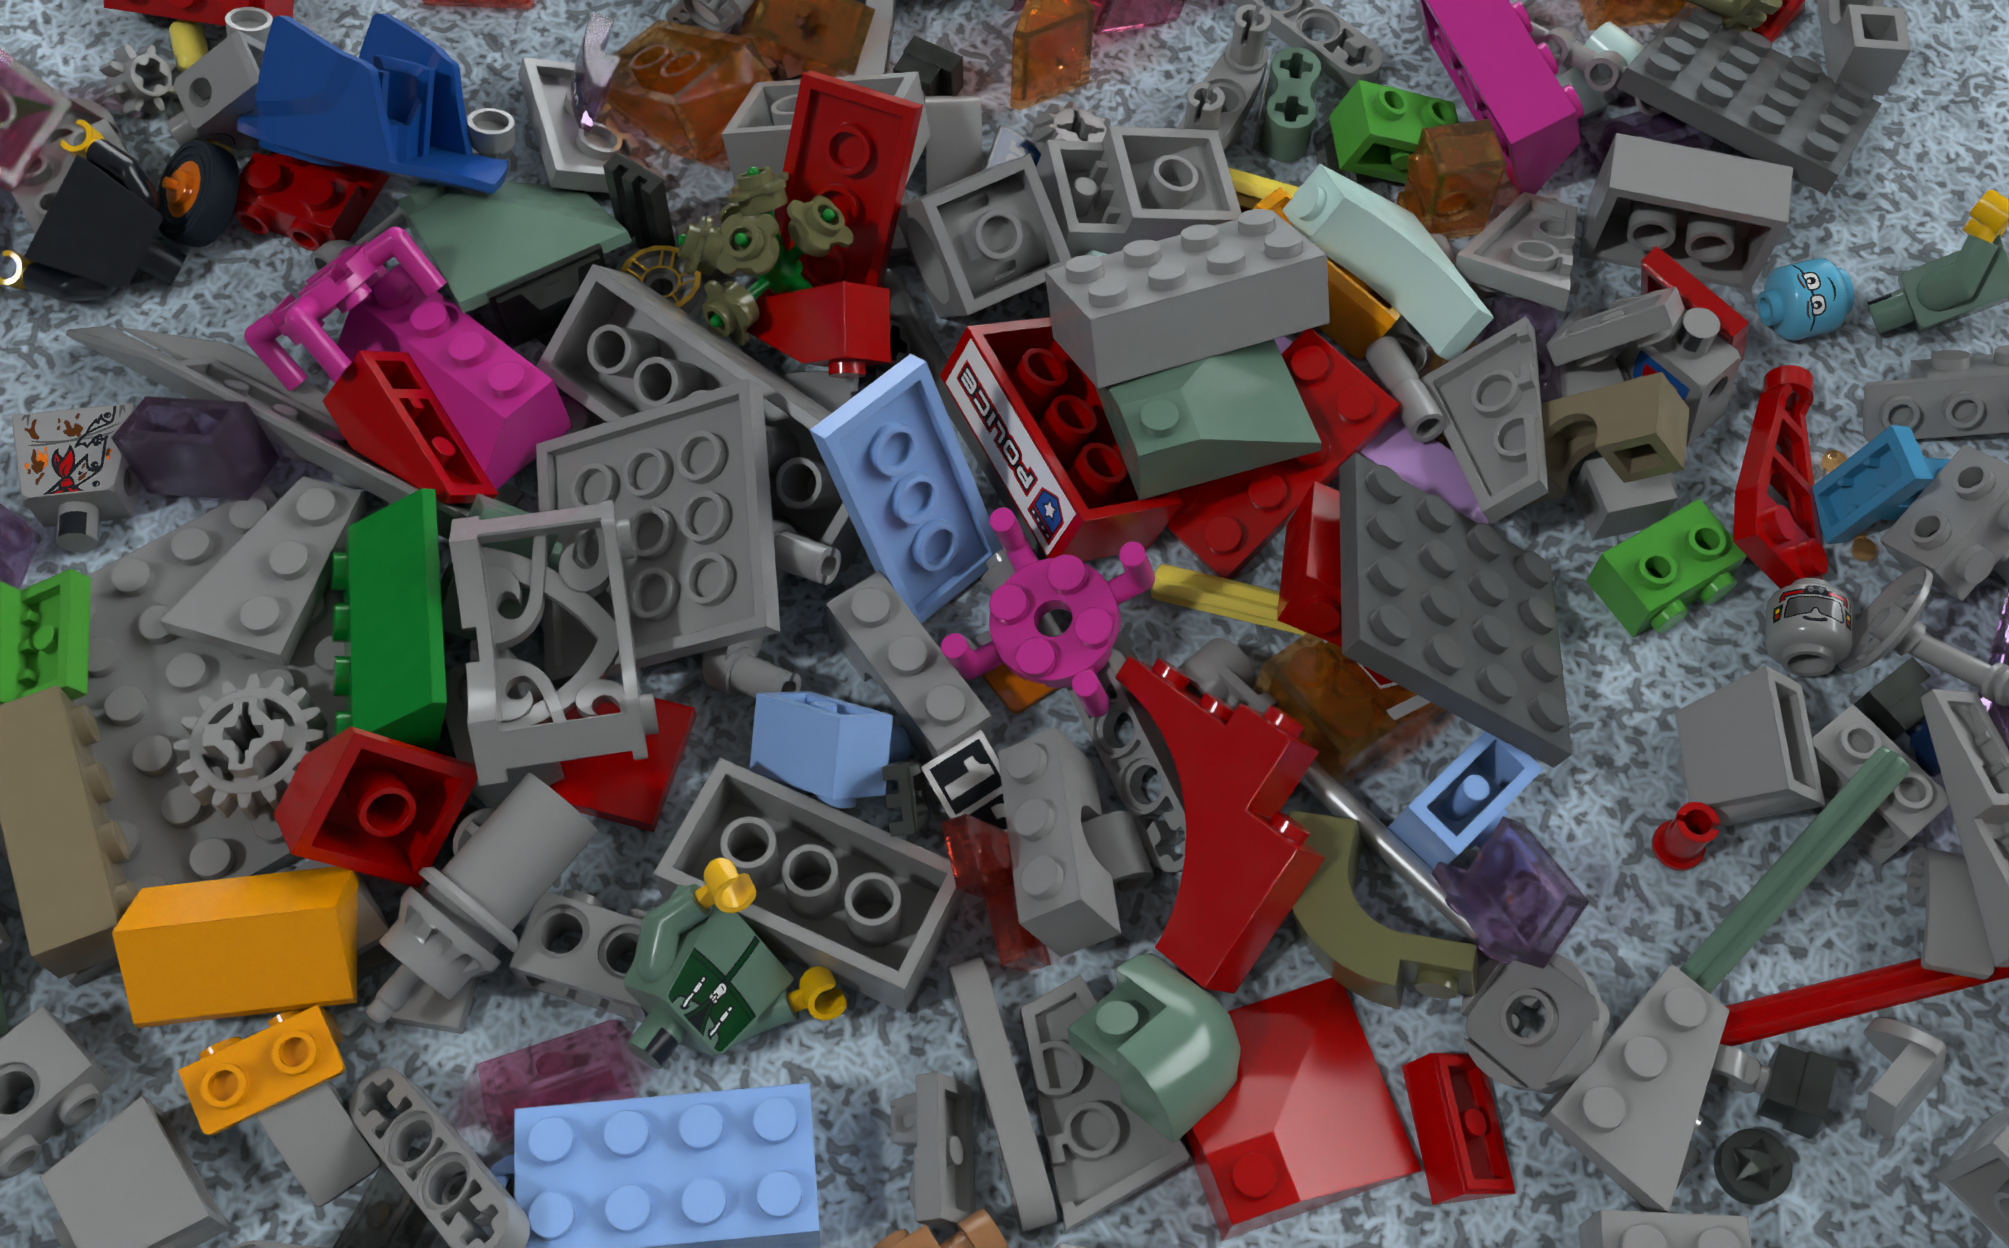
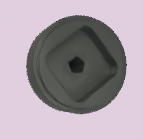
(1752, 1166)

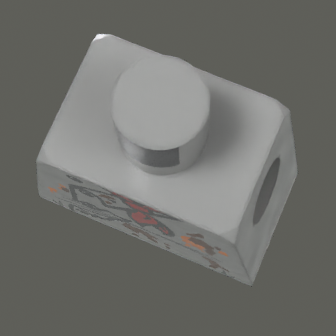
(75, 471)

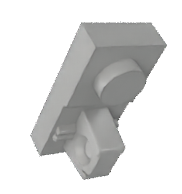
(940, 1129)

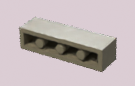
(60, 832)

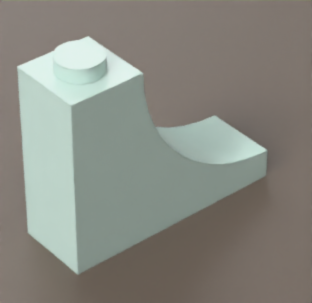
(1392, 256)

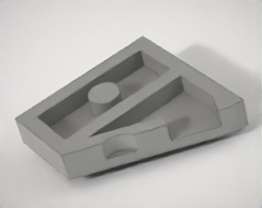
(1633, 318)

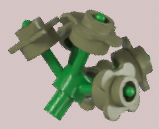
(753, 244)

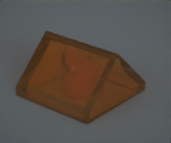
(1050, 50)

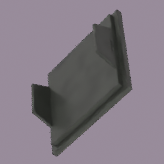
(539, 300)

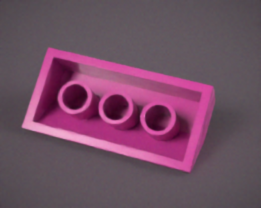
(1507, 81)
(482, 383)

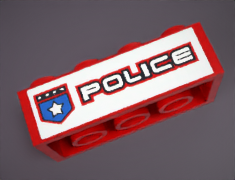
(1050, 441)

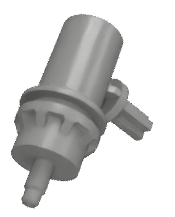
(472, 905)

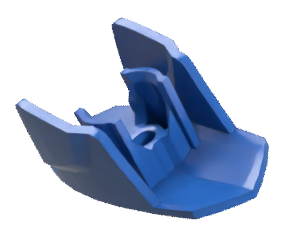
(382, 112)

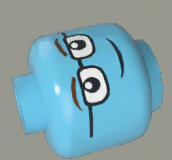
(1806, 299)

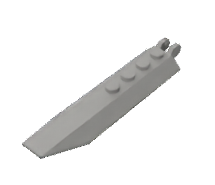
(289, 418)

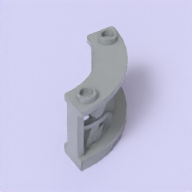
(518, 731)

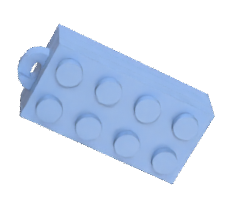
(669, 1171)

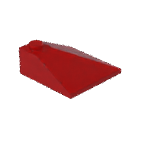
(1302, 1118)

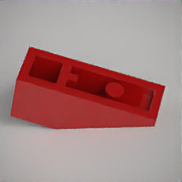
(829, 326)
(400, 424)

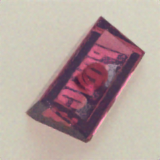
(555, 1072)

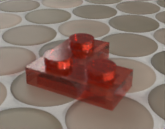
(984, 869)

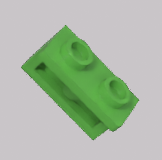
(45, 636)

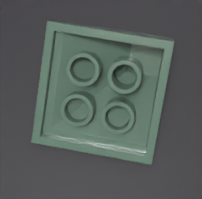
(501, 236)
(1208, 419)

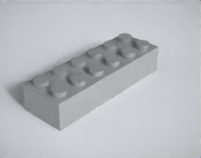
(636, 350)

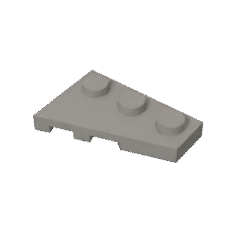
(1495, 419)
(1646, 1090)
(1092, 1139)

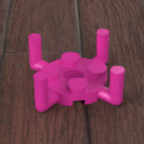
(340, 286)
(1043, 587)

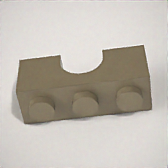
(1632, 424)

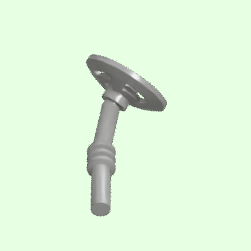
(1896, 627)

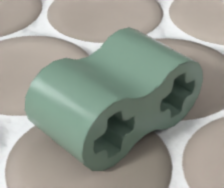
(1290, 104)

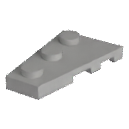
(569, 153)
(1525, 252)
(272, 577)

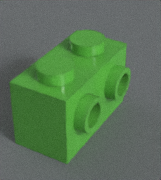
(1381, 126)
(1667, 569)

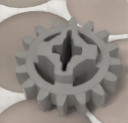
(249, 744)

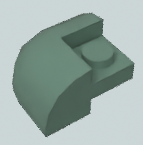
(1162, 1044)

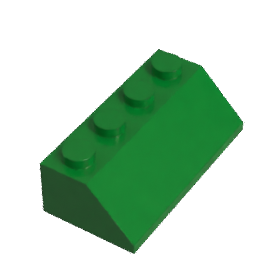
(391, 624)

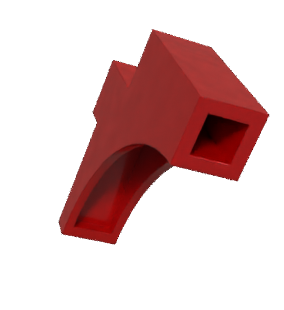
(1240, 851)

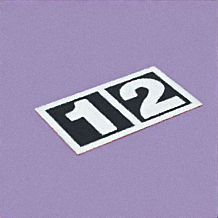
(969, 781)

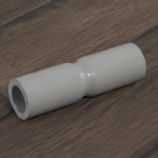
(1402, 383)

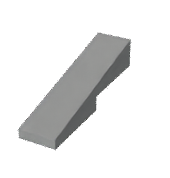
(1977, 786)

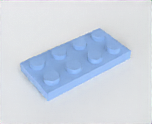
(908, 487)

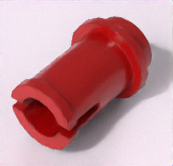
(1683, 841)

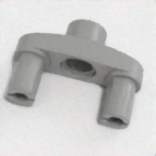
(1234, 80)
(736, 667)

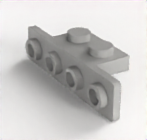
(1944, 397)

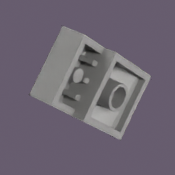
(1136, 186)

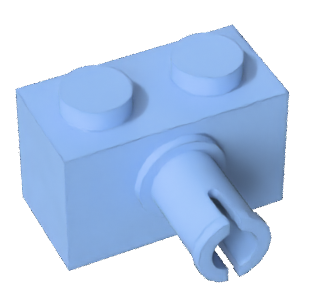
(824, 746)
(1465, 800)

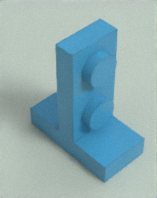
(1873, 484)

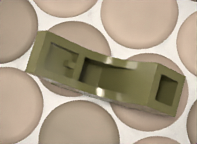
(1357, 948)

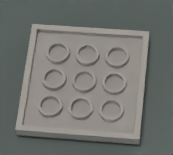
(698, 519)

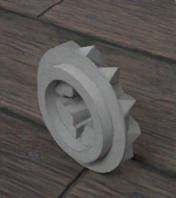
(1065, 122)

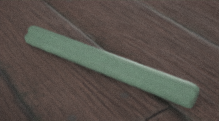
(1796, 868)

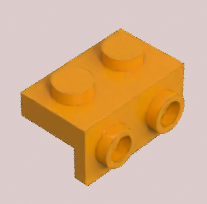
(263, 1070)

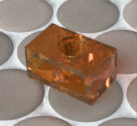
(1454, 178)

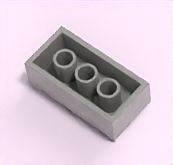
(1187, 296)
(822, 880)

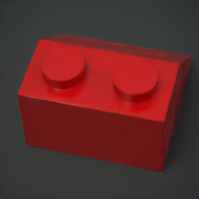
(373, 805)

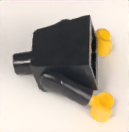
(96, 229)

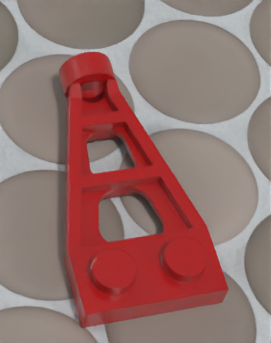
(1780, 542)

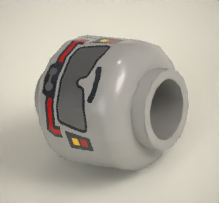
(1809, 627)

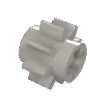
(141, 89)

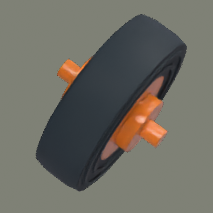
(198, 193)

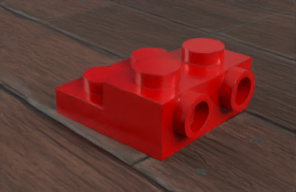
(304, 198)

